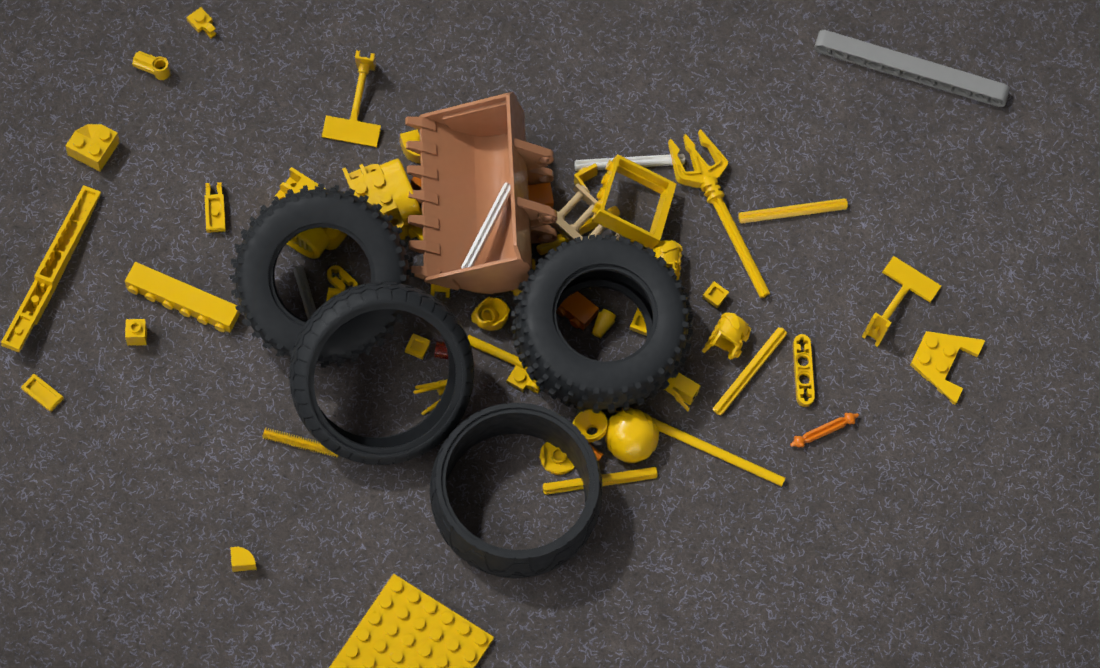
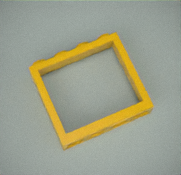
(646, 178)

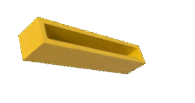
(182, 297)

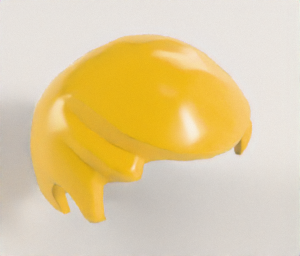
(631, 435)

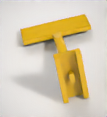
(353, 130)
(910, 280)

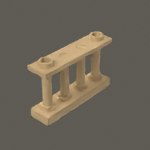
(571, 231)

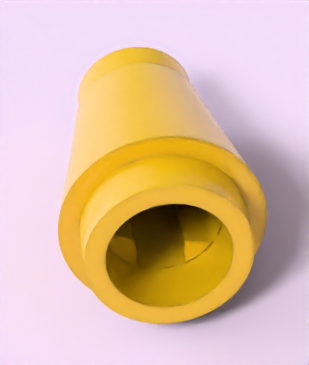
(603, 322)

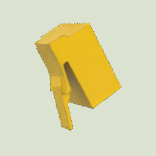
(683, 389)

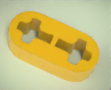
(344, 276)

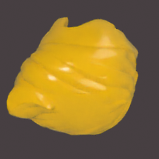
(491, 314)

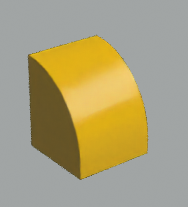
(242, 559)

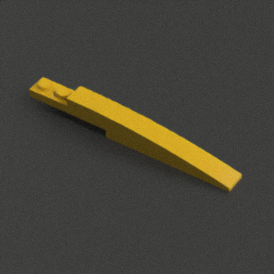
(51, 269)

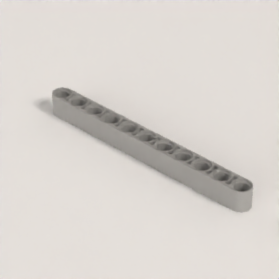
(912, 68)

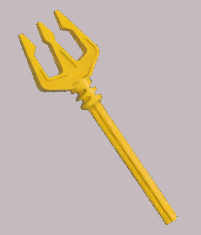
(706, 179)

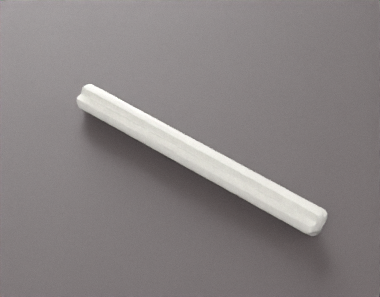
(644, 161)
(487, 226)

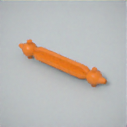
(823, 430)

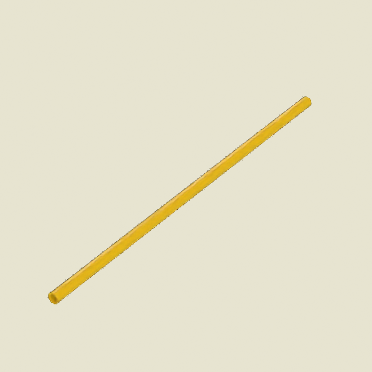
(662, 427)

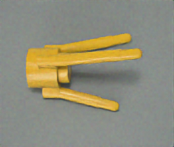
(439, 385)

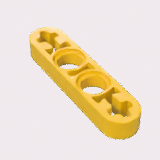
(803, 370)

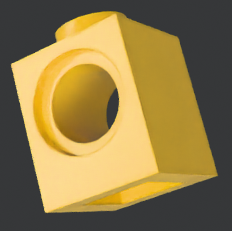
(136, 332)

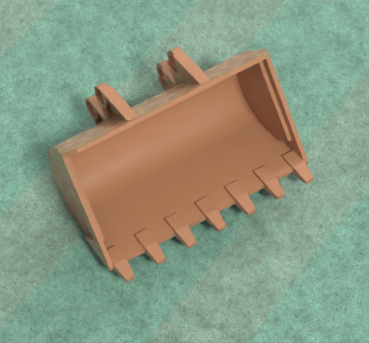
(464, 164)

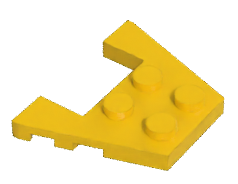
(936, 356)

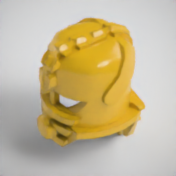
(671, 253)
(729, 335)

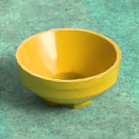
(589, 419)

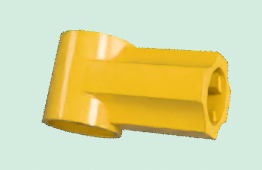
(151, 64)

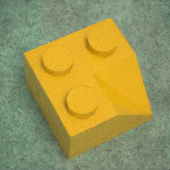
(93, 145)

